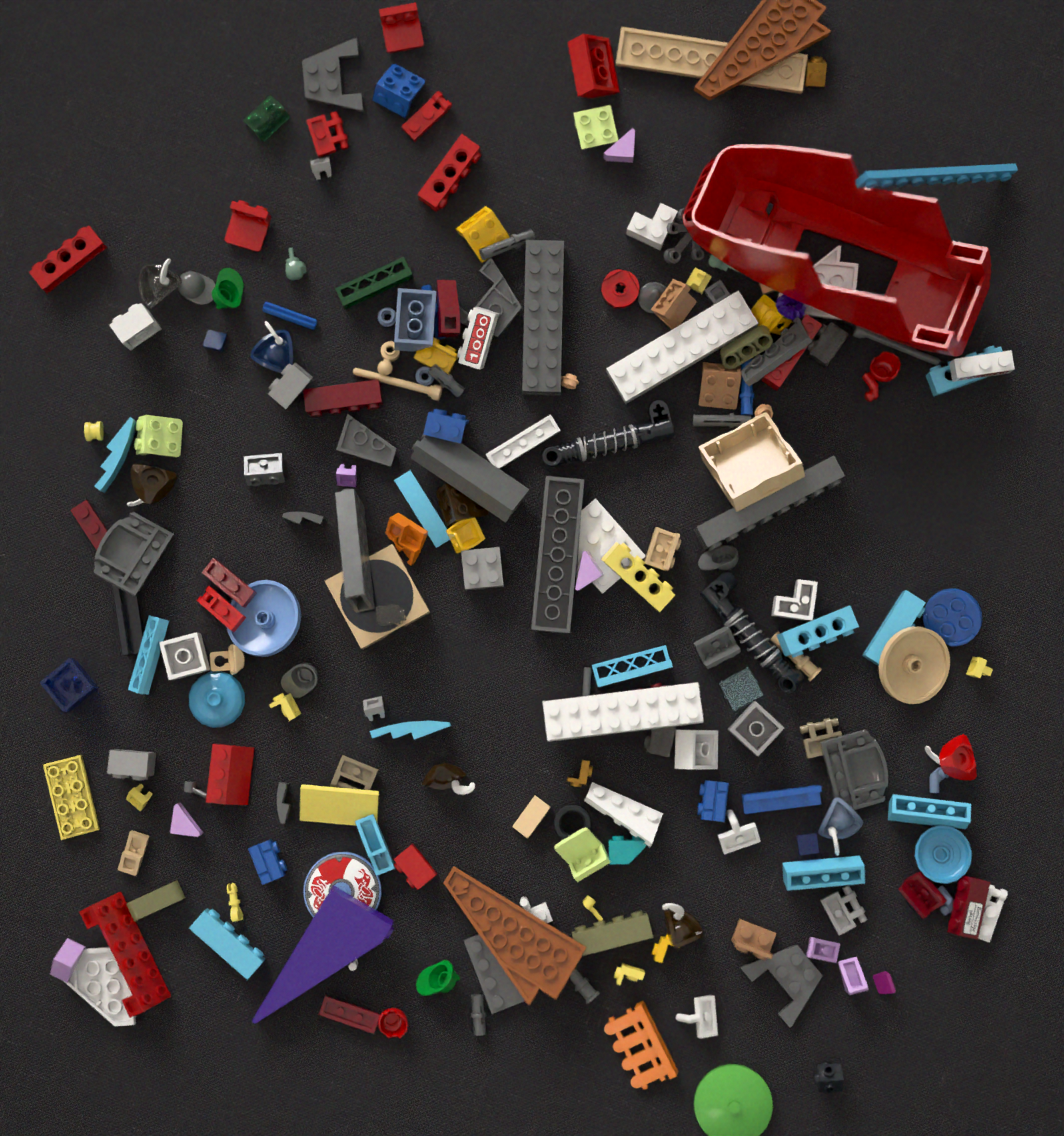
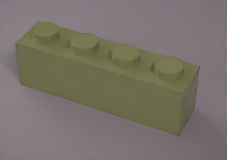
(615, 933)

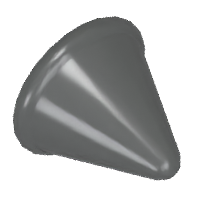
(649, 295)

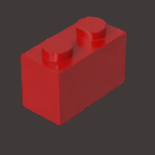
(414, 866)

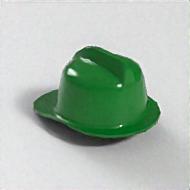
(228, 289)
(437, 978)

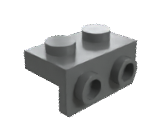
(717, 647)

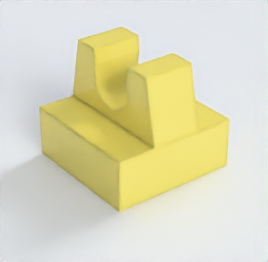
(698, 280)
(977, 668)
(137, 799)

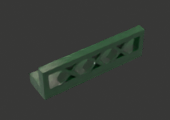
(376, 287)

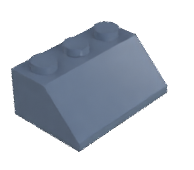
(414, 319)

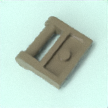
(355, 771)

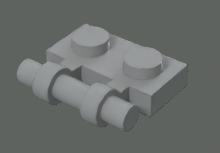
(838, 913)

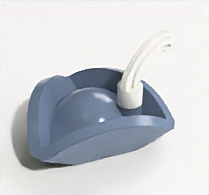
(840, 822)

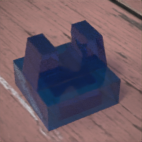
(807, 844)

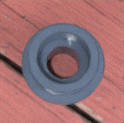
(385, 311)
(424, 370)

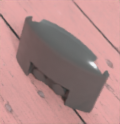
(130, 552)
(856, 769)

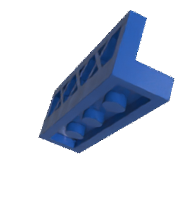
(781, 799)

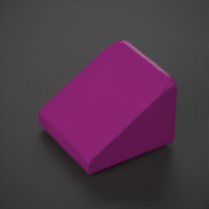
(884, 983)

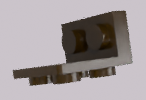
(457, 506)

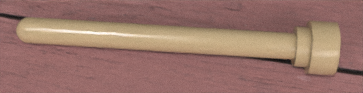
(432, 391)

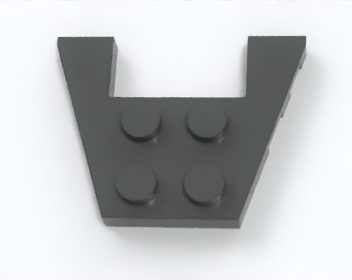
(323, 77)
(497, 299)
(794, 974)

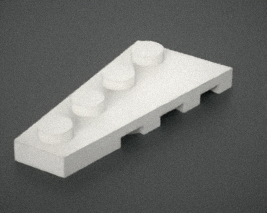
(636, 817)

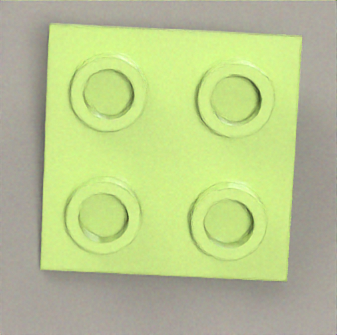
(595, 127)

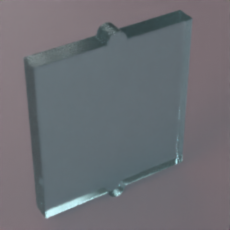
(740, 688)

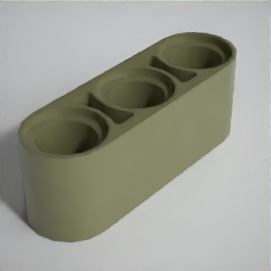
(749, 339)
(155, 900)

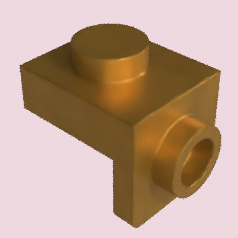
(816, 72)
(585, 771)

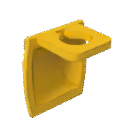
(768, 315)
(465, 534)

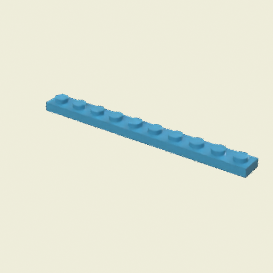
(931, 176)

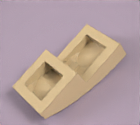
(133, 853)

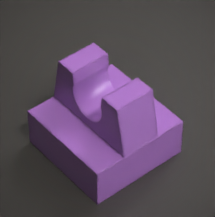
(346, 477)

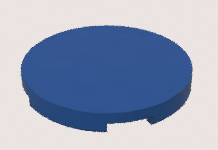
(953, 616)

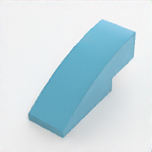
(375, 844)

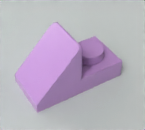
(823, 950)

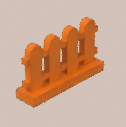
(658, 1047)

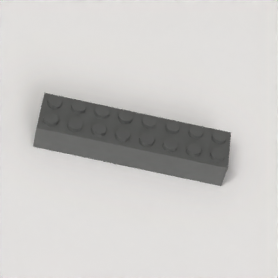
(543, 317)
(730, 523)
(557, 555)

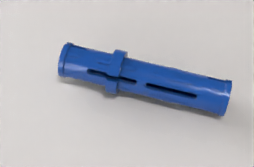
(746, 394)

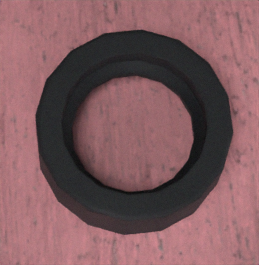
(570, 808)

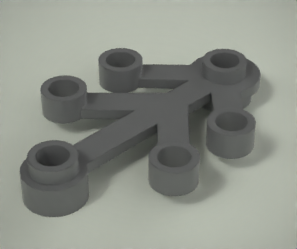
(668, 254)

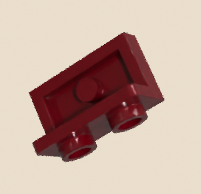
(921, 894)

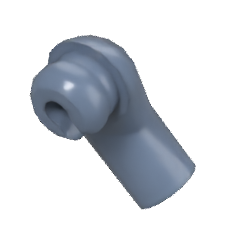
(934, 779)
(948, 906)

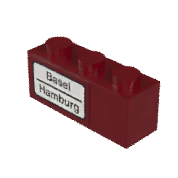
(968, 907)

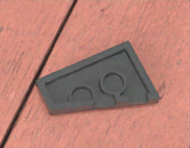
(365, 444)

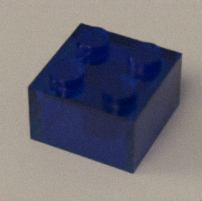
(69, 685)

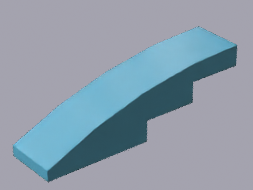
(119, 446)
(422, 508)
(417, 728)

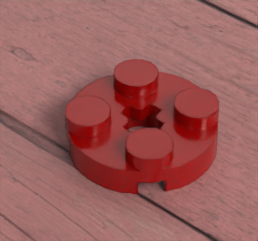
(625, 279)

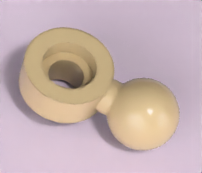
(385, 366)

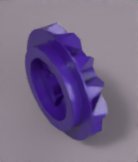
(789, 311)

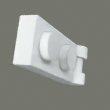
(991, 912)

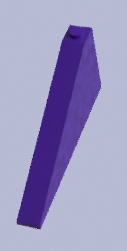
(335, 937)

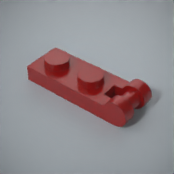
(426, 116)
(221, 609)

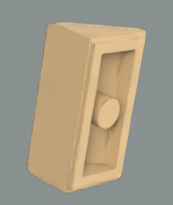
(531, 816)

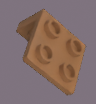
(674, 304)
(719, 386)
(753, 938)

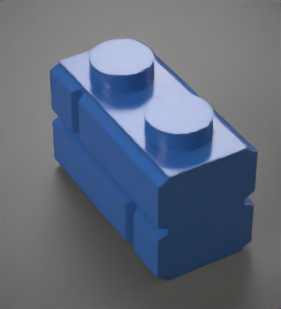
(713, 800)
(267, 861)

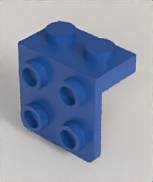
(397, 89)
(445, 426)

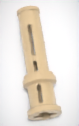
(802, 662)

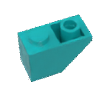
(624, 850)

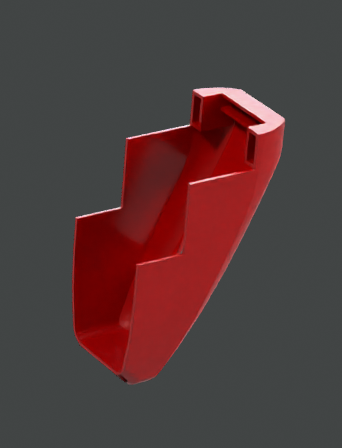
(935, 282)

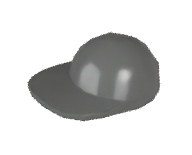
(196, 287)
(721, 558)
(300, 680)

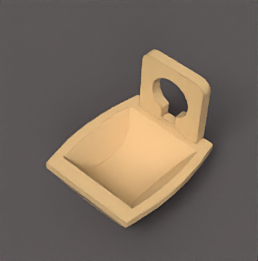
(235, 660)

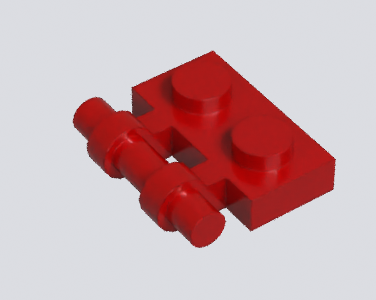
(322, 137)

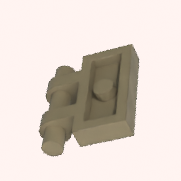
(813, 744)

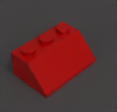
(593, 66)
(230, 774)

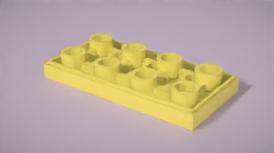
(71, 797)
(337, 804)

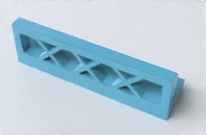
(148, 655)
(632, 673)

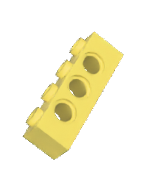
(664, 590)

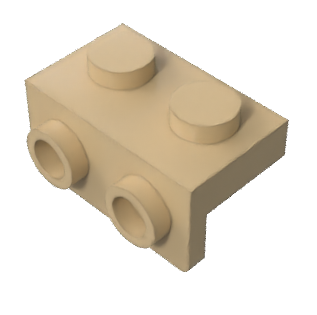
(662, 549)

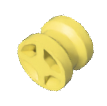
(93, 431)

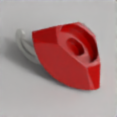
(956, 758)

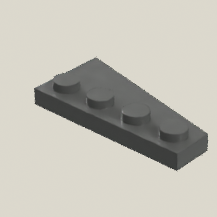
(783, 349)

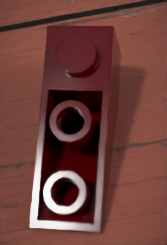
(447, 309)

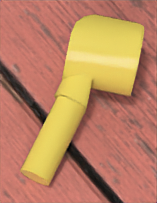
(588, 902)

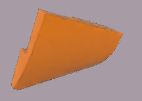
(406, 536)

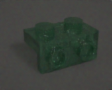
(266, 118)

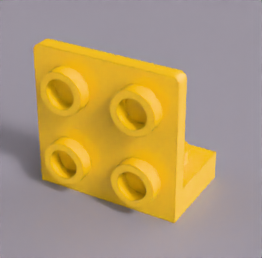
(482, 230)

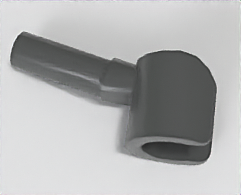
(190, 787)

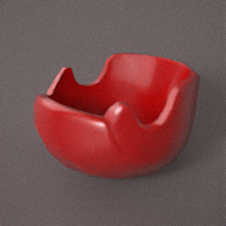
(885, 367)
(393, 1023)

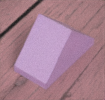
(623, 149)
(588, 571)
(183, 822)
(66, 960)
(852, 976)

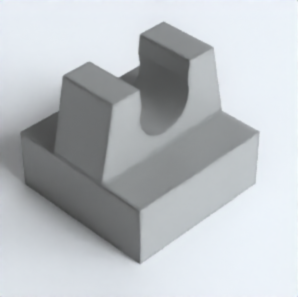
(319, 165)
(374, 706)

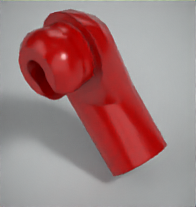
(873, 387)

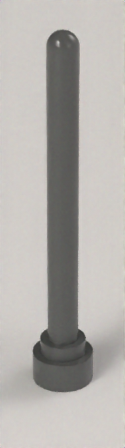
(862, 333)

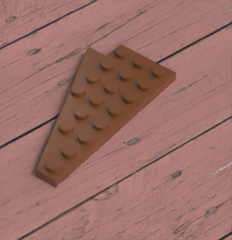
(765, 39)
(523, 944)

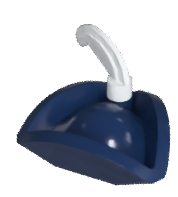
(274, 350)

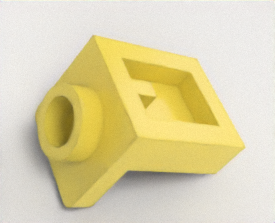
(289, 706)
(633, 973)

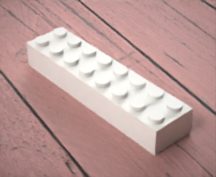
(682, 347)
(623, 712)

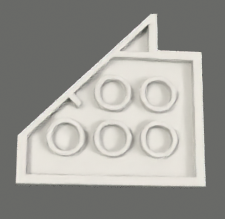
(833, 273)
(597, 536)
(102, 985)

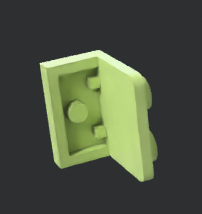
(158, 436)
(583, 853)

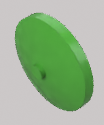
(733, 1102)

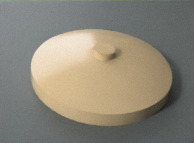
(914, 665)

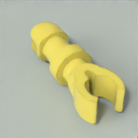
(236, 912)

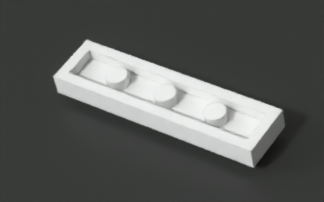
(523, 442)

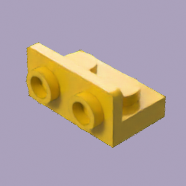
(437, 354)

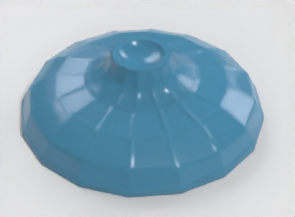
(216, 699)
(943, 854)

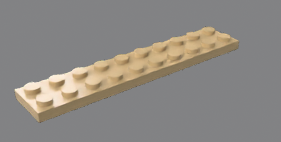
(694, 56)

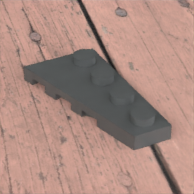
(495, 983)

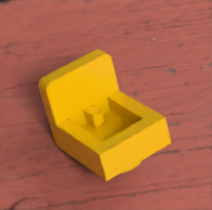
(660, 948)

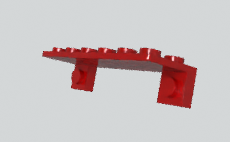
(129, 952)

